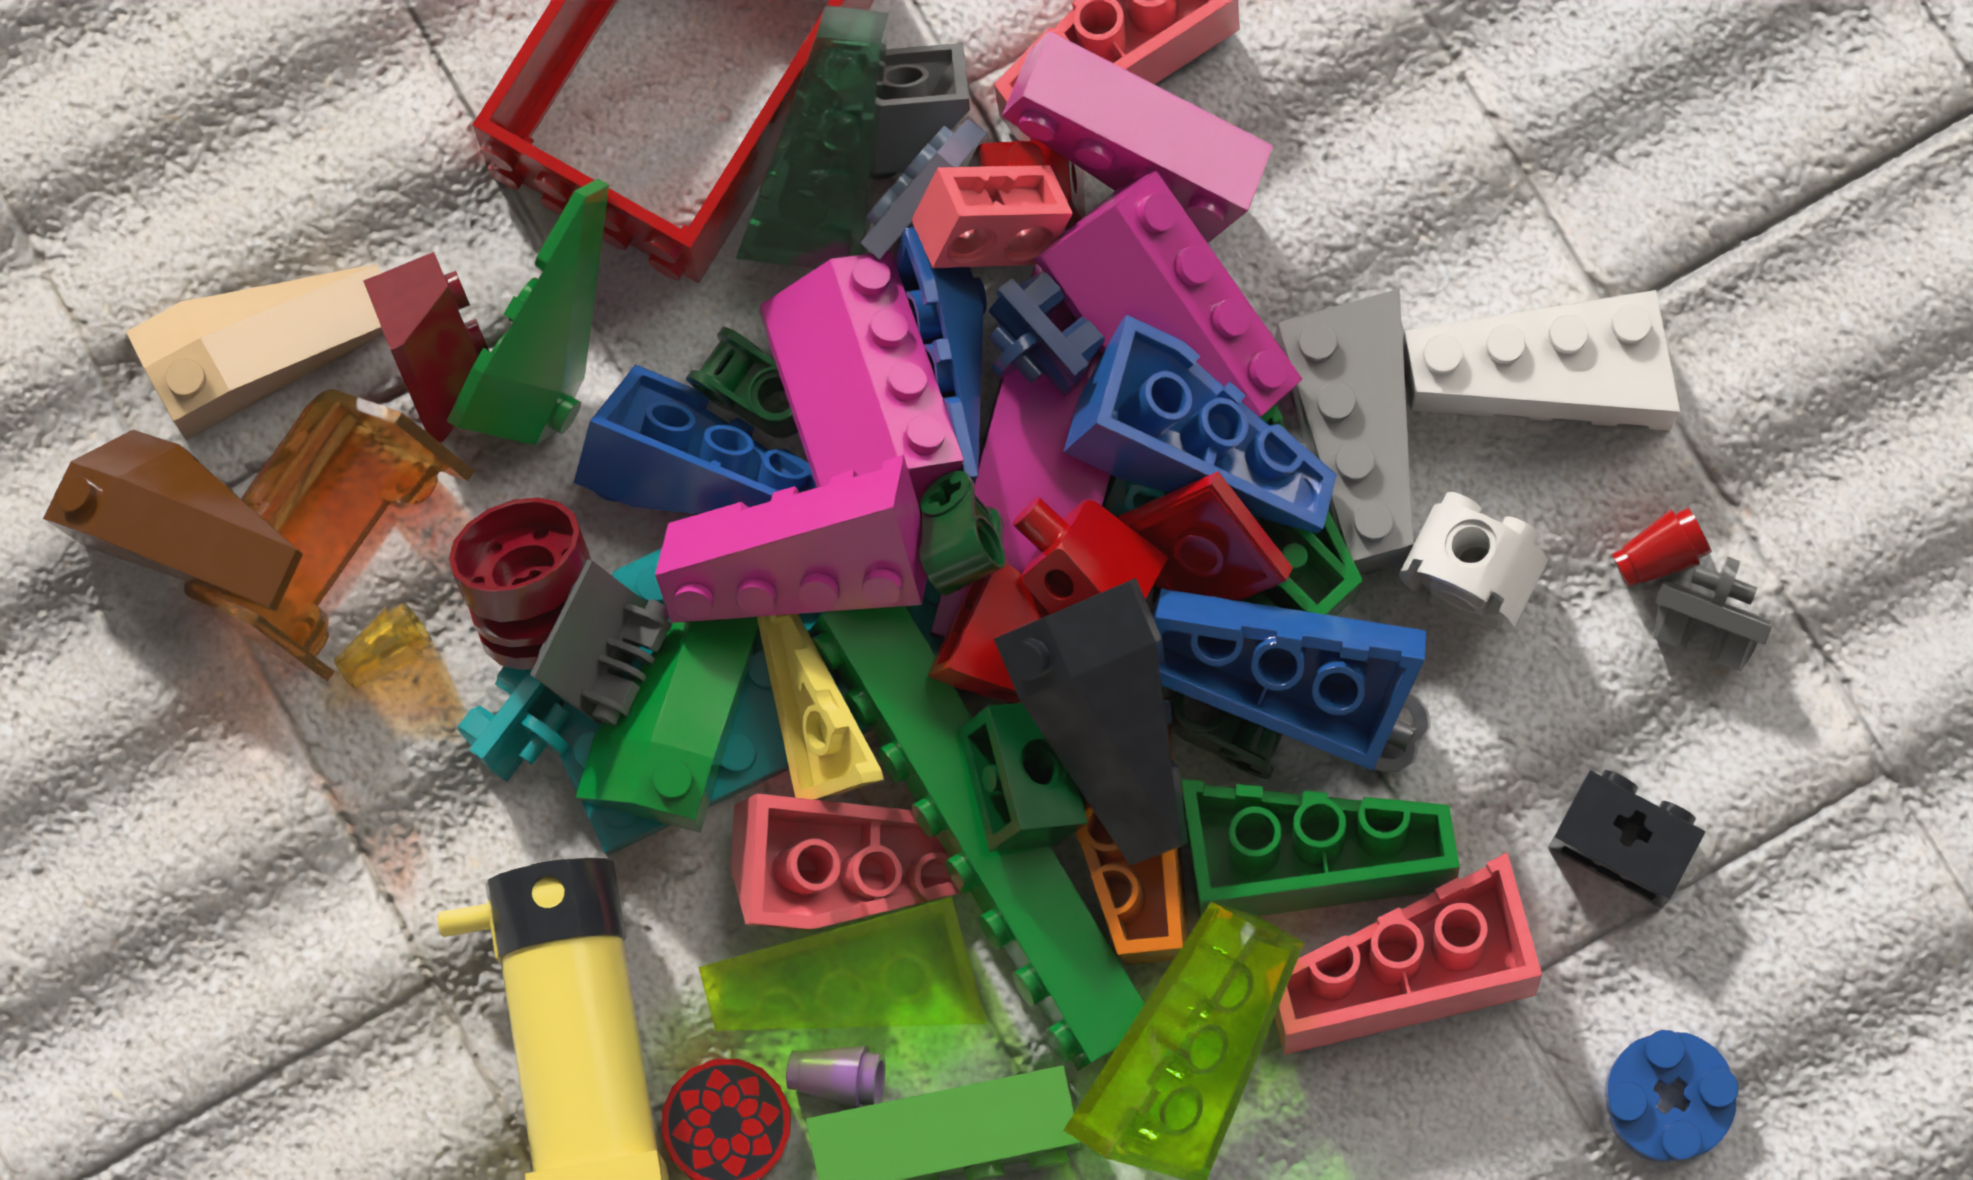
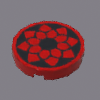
(726, 1121)

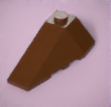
(172, 515)

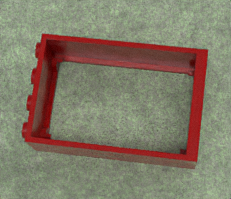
(531, 88)

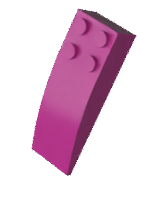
(1026, 460)

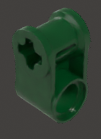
(740, 379)
(959, 534)
(1228, 738)

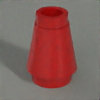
(1663, 548)

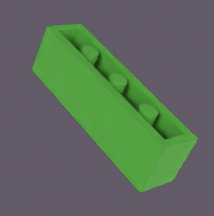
(950, 1132)

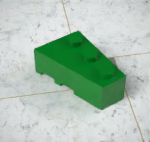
(1322, 571)

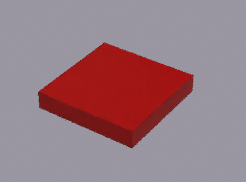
(1209, 542)

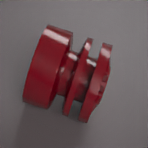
(517, 574)

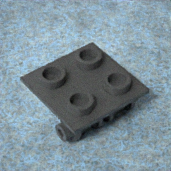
(596, 644)

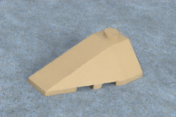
(245, 344)

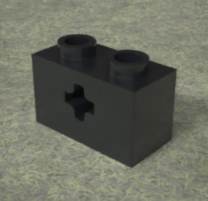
(1592, 836)

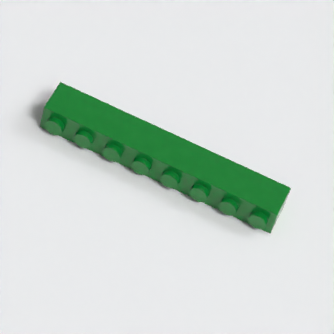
(1022, 892)

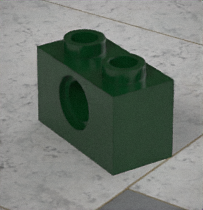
(1013, 808)

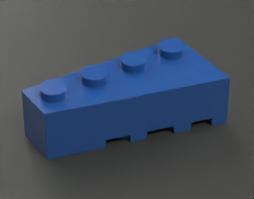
(1291, 669)

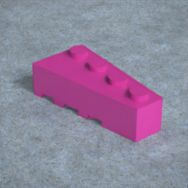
(799, 552)

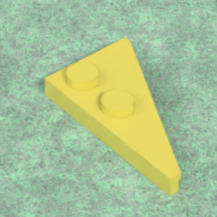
(817, 728)

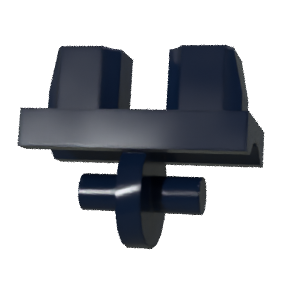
(1031, 339)

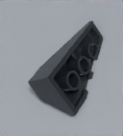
(1100, 704)

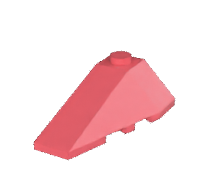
(830, 861)

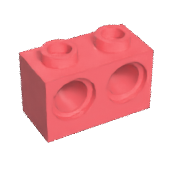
(990, 215)

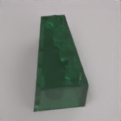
(826, 152)

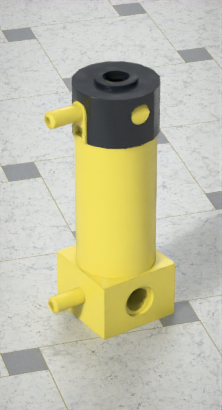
(570, 1018)

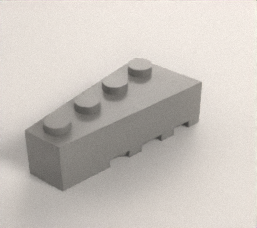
(1357, 420)

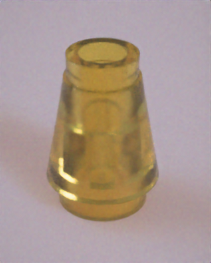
(383, 646)

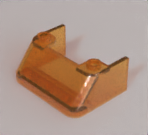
(325, 496)

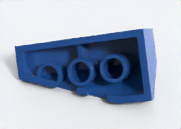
(950, 321)
(1169, 423)
(669, 453)

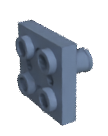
(900, 202)

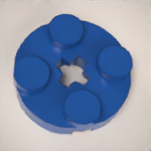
(1633, 1102)

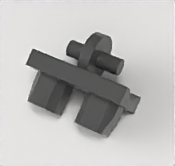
(1738, 627)

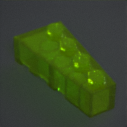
(866, 974)
(1190, 1048)

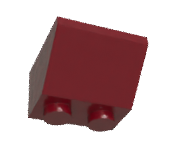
(427, 335)

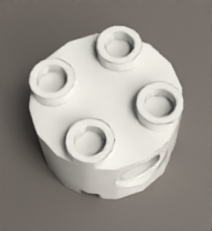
(1475, 564)

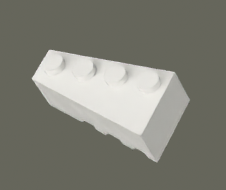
(1558, 362)

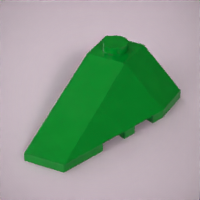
(537, 367)
(673, 741)

